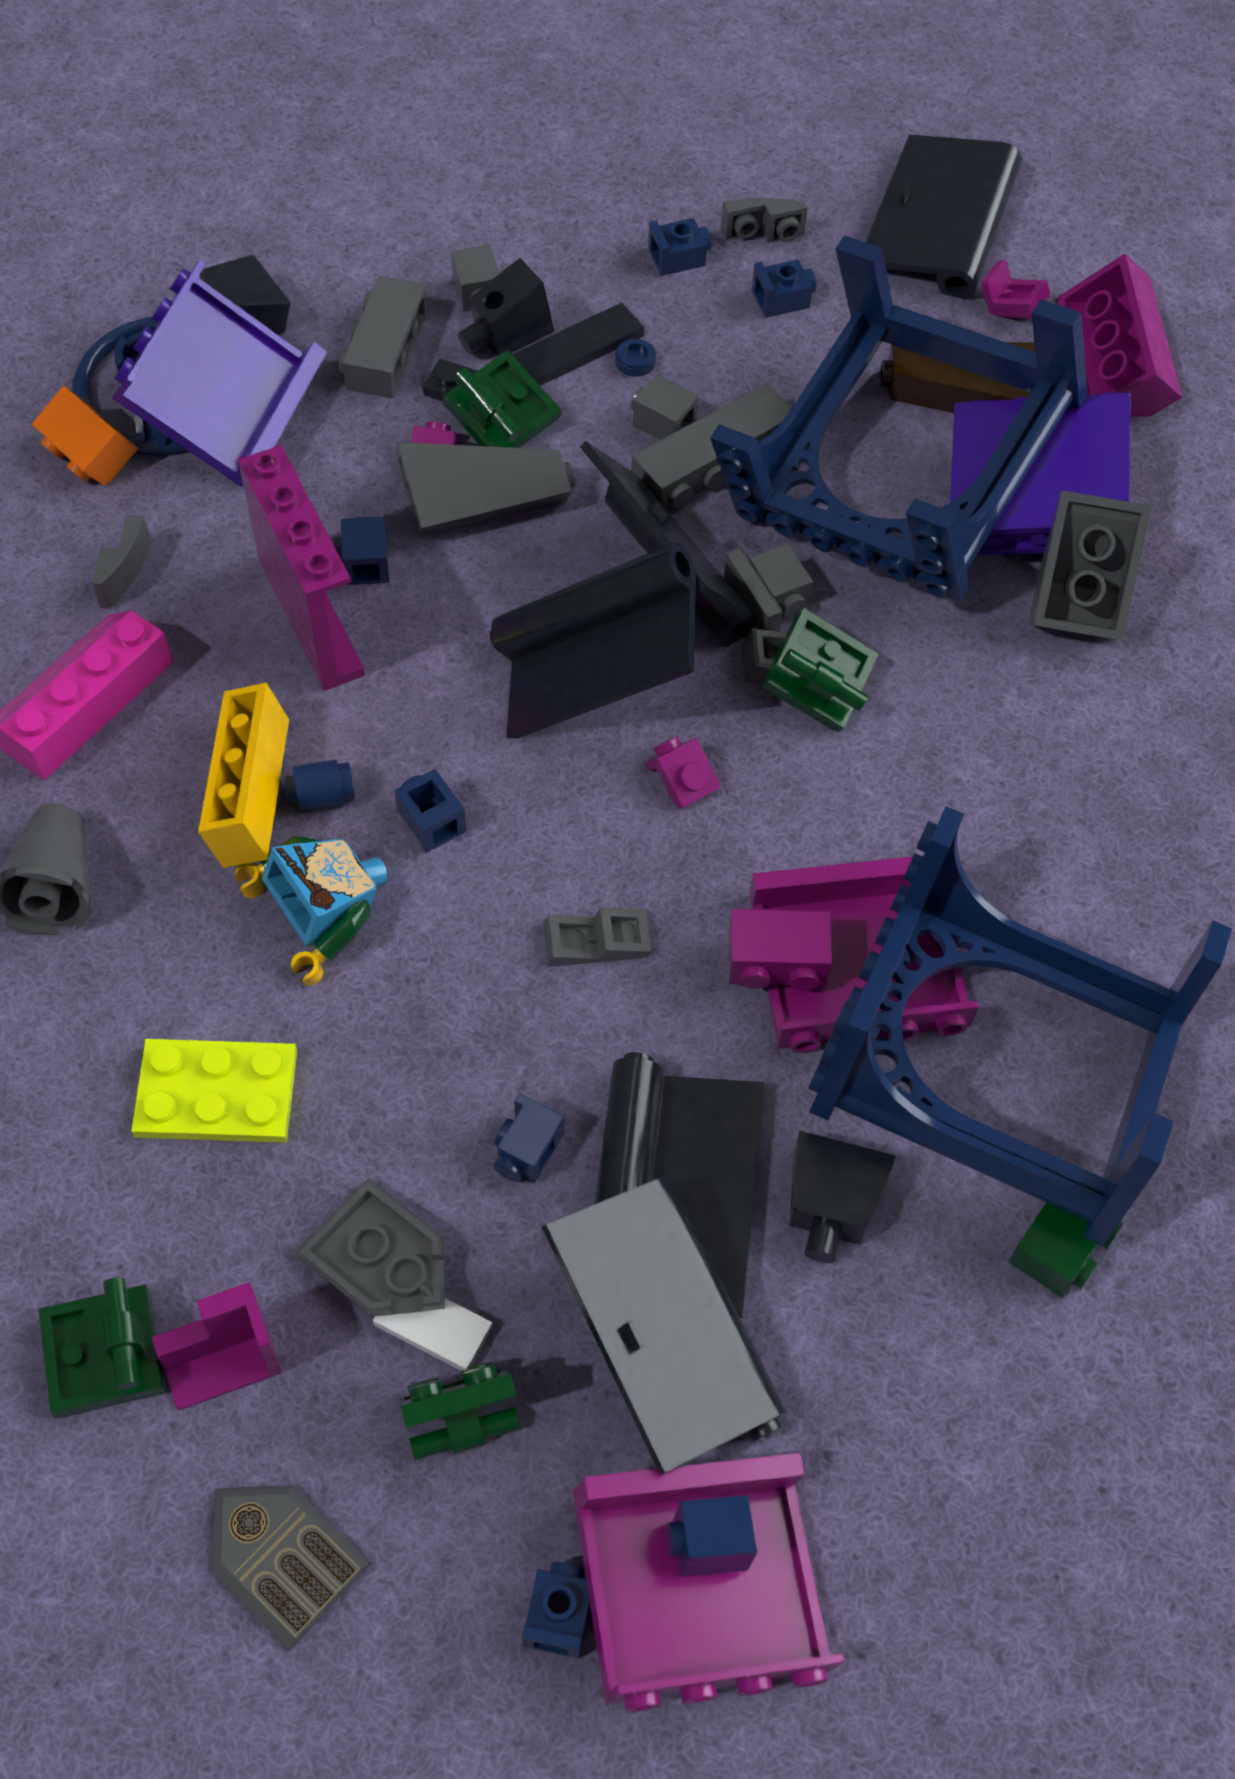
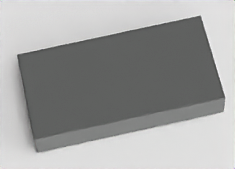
(752, 590)

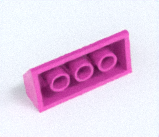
(82, 691)

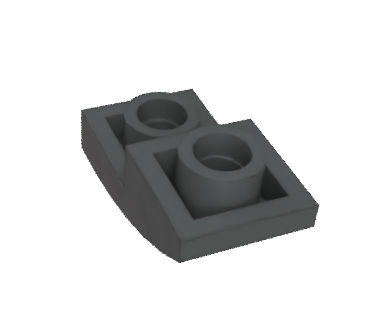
(773, 217)

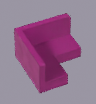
(219, 1351)

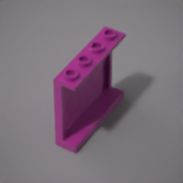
(299, 563)
(858, 903)
(699, 1631)

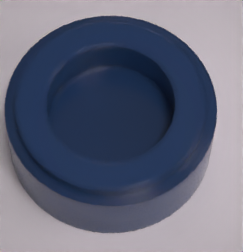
(635, 357)

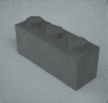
(384, 337)

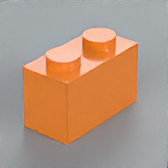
(84, 437)

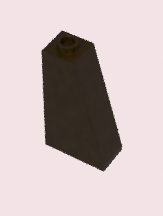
(939, 385)

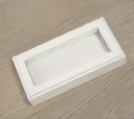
(447, 1333)

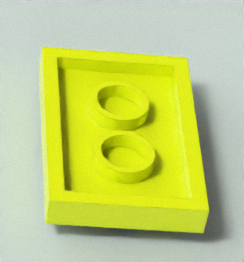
(215, 1090)

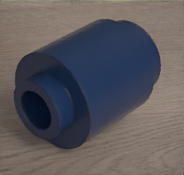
(320, 785)

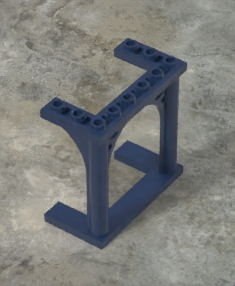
(944, 537)
(953, 912)

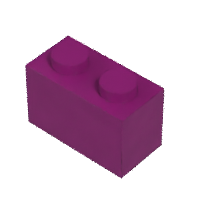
(779, 948)

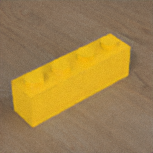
(244, 776)

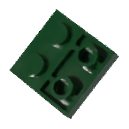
(501, 403)
(821, 670)
(100, 1350)
(458, 1405)

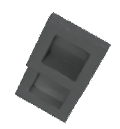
(120, 567)
(608, 936)

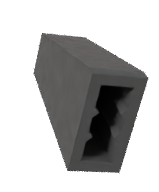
(478, 483)

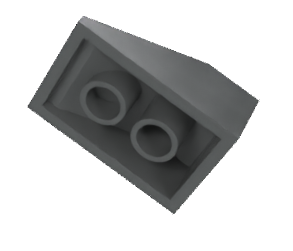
(1090, 565)

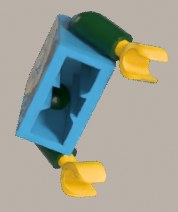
(320, 892)

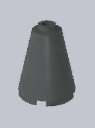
(46, 874)

